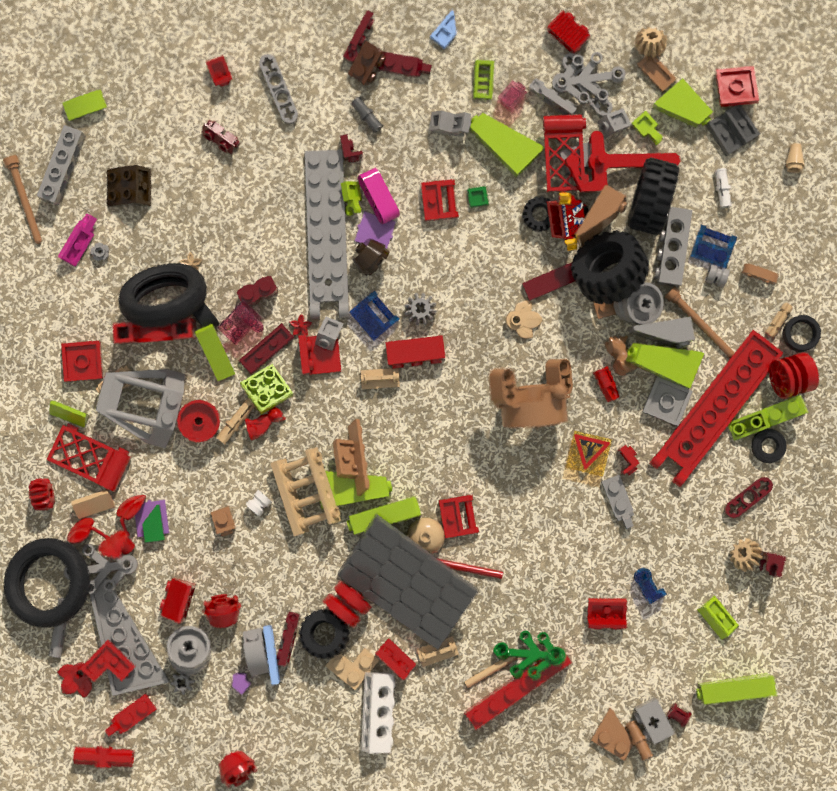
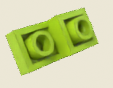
(84, 105)

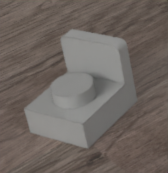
(614, 122)
(328, 333)

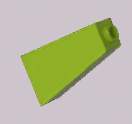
(507, 145)
(667, 363)
(345, 489)
(391, 513)
(737, 689)

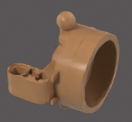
(536, 403)

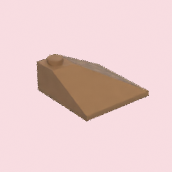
(602, 213)

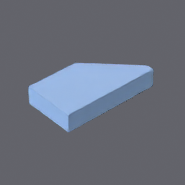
(445, 31)

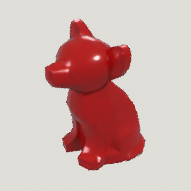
(260, 425)

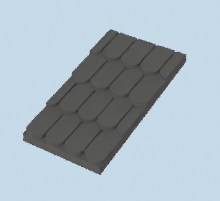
(407, 582)

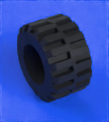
(307, 634)

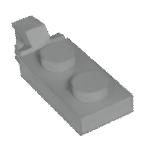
(552, 98)
(619, 500)

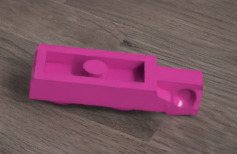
(78, 240)

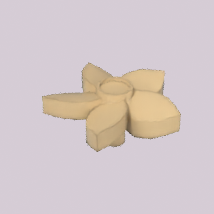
(191, 261)

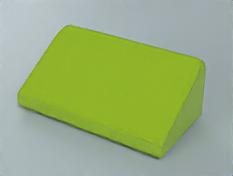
(68, 414)
(718, 617)

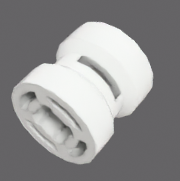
(258, 503)

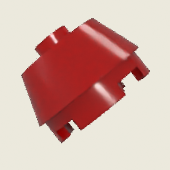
(222, 611)
(236, 768)

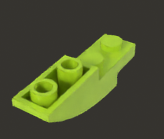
(767, 417)

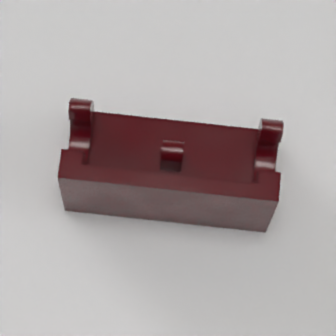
(774, 563)

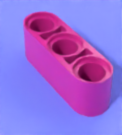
(378, 196)

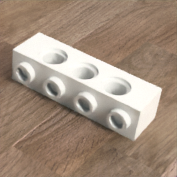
(372, 703)

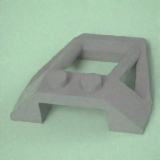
(164, 424)

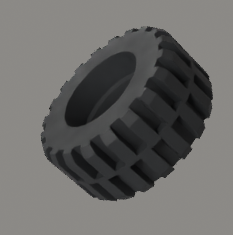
(653, 196)
(616, 282)

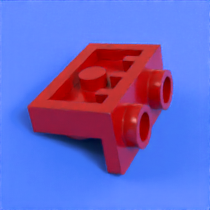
(395, 658)

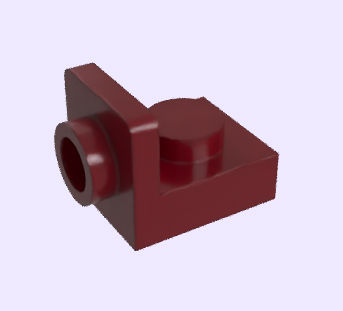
(347, 147)

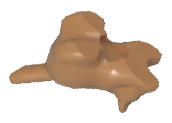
(618, 349)

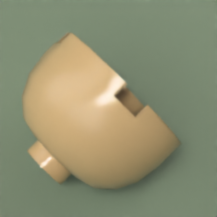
(427, 534)

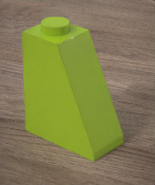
(684, 105)

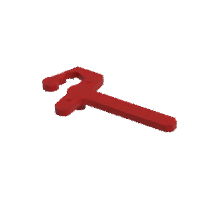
(600, 161)

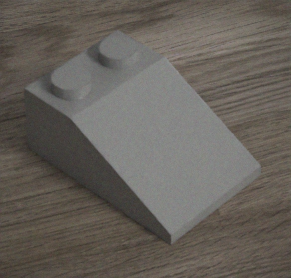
(670, 332)

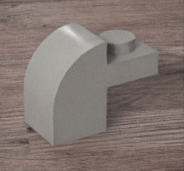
(449, 123)
(255, 652)

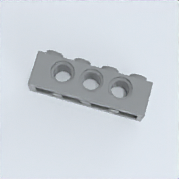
(61, 165)
(674, 277)

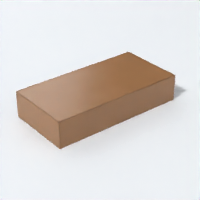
(656, 72)

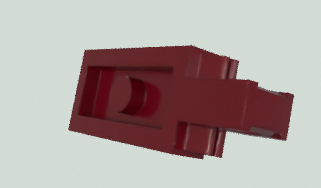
(358, 37)
(404, 65)
(289, 638)

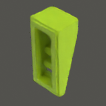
(476, 73)

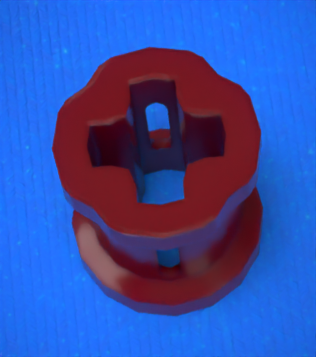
(678, 715)

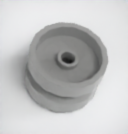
(642, 306)
(189, 639)

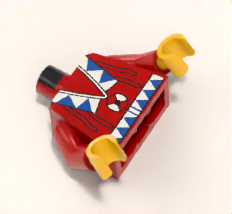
(566, 218)

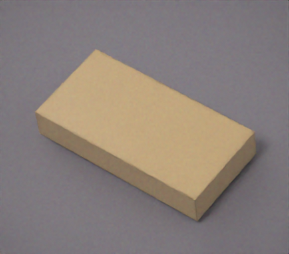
(93, 504)

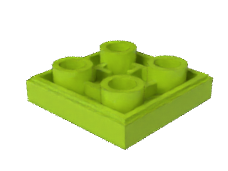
(266, 389)

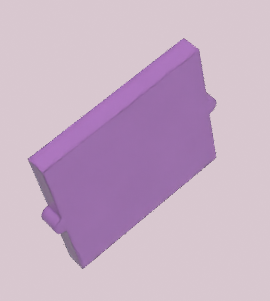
(371, 228)
(145, 510)

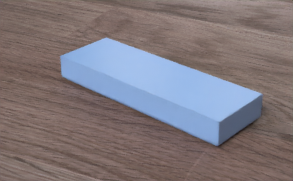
(271, 654)

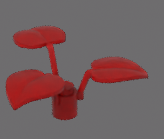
(119, 541)

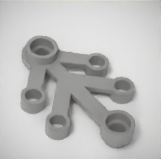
(585, 79)
(105, 568)

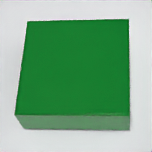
(477, 197)

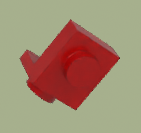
(219, 71)
(629, 455)

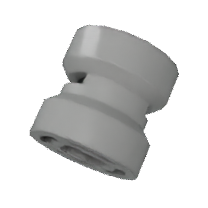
(717, 275)

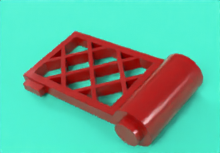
(563, 127)
(111, 469)

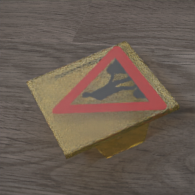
(588, 453)

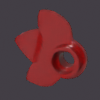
(73, 681)

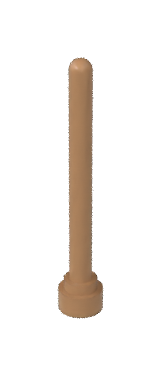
(12, 164)
(675, 297)

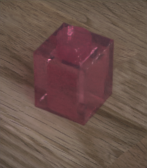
(512, 95)

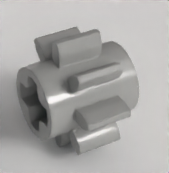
(177, 682)

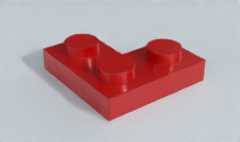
(110, 658)

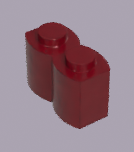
(262, 289)

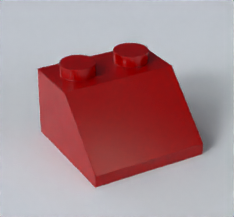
(177, 600)

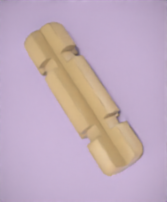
(779, 319)

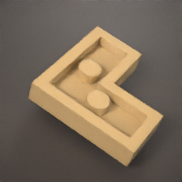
(354, 672)

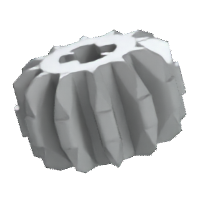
(418, 301)

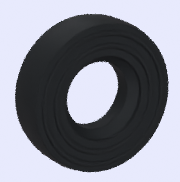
(757, 450)

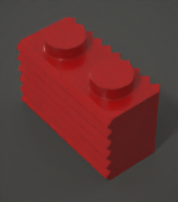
(568, 32)

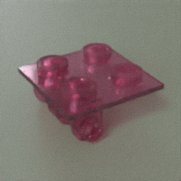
(240, 322)

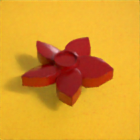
(300, 326)

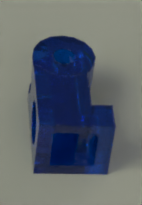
(644, 581)

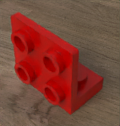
(317, 359)

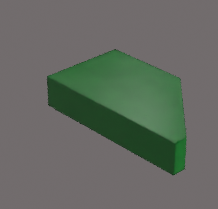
(153, 526)

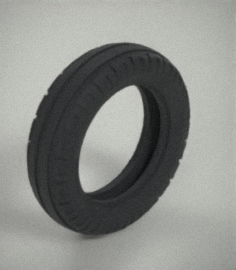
(165, 313)
(16, 573)

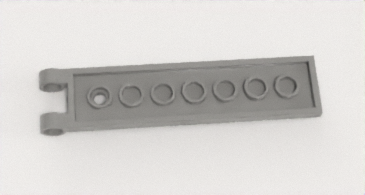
(326, 230)

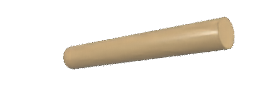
(488, 671)

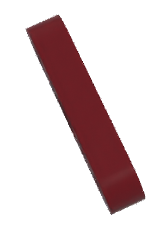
(756, 484)

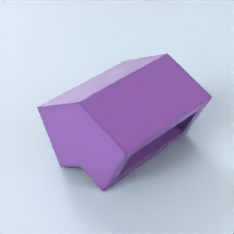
(240, 682)

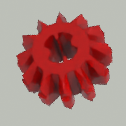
(41, 494)

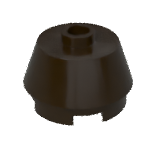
(369, 256)

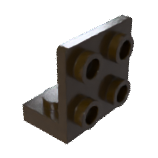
(129, 186)

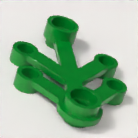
(531, 655)

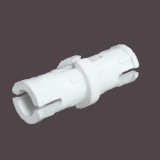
(723, 187)

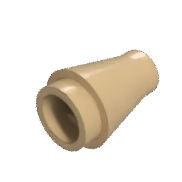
(795, 159)

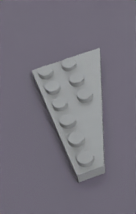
(118, 626)

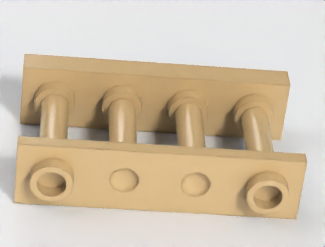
(289, 495)

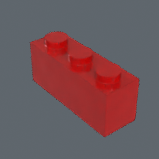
(415, 351)

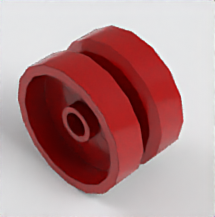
(187, 423)
(345, 606)

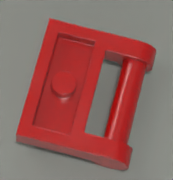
(433, 200)
(452, 517)

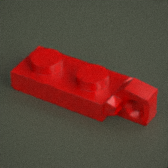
(131, 715)

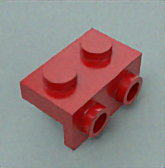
(607, 613)

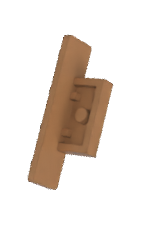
(351, 458)

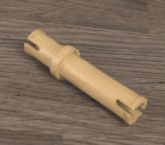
(233, 424)

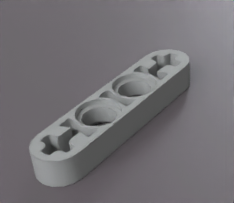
(276, 90)
(595, 107)

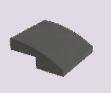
(739, 124)

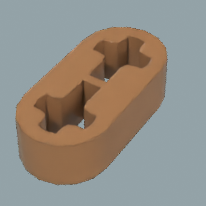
(760, 273)

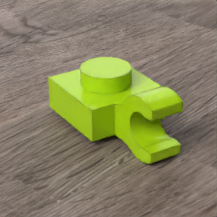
(645, 126)
(352, 195)

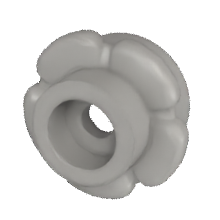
(103, 255)

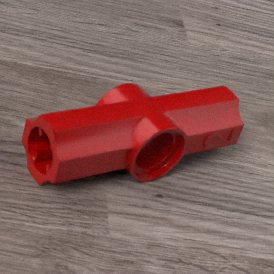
(103, 757)

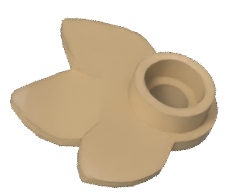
(526, 319)

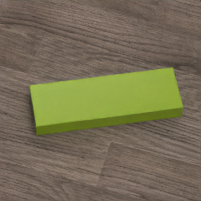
(215, 352)

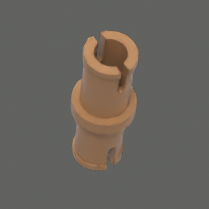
(639, 740)

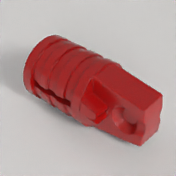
(606, 384)

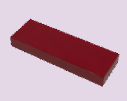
(548, 282)
(266, 349)

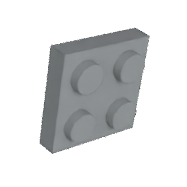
(667, 401)

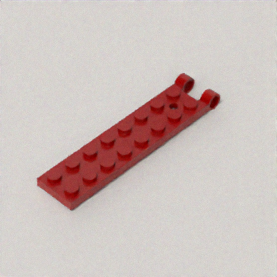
(718, 405)

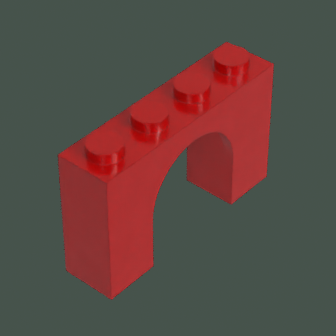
(130, 334)

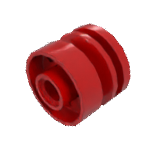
(793, 375)

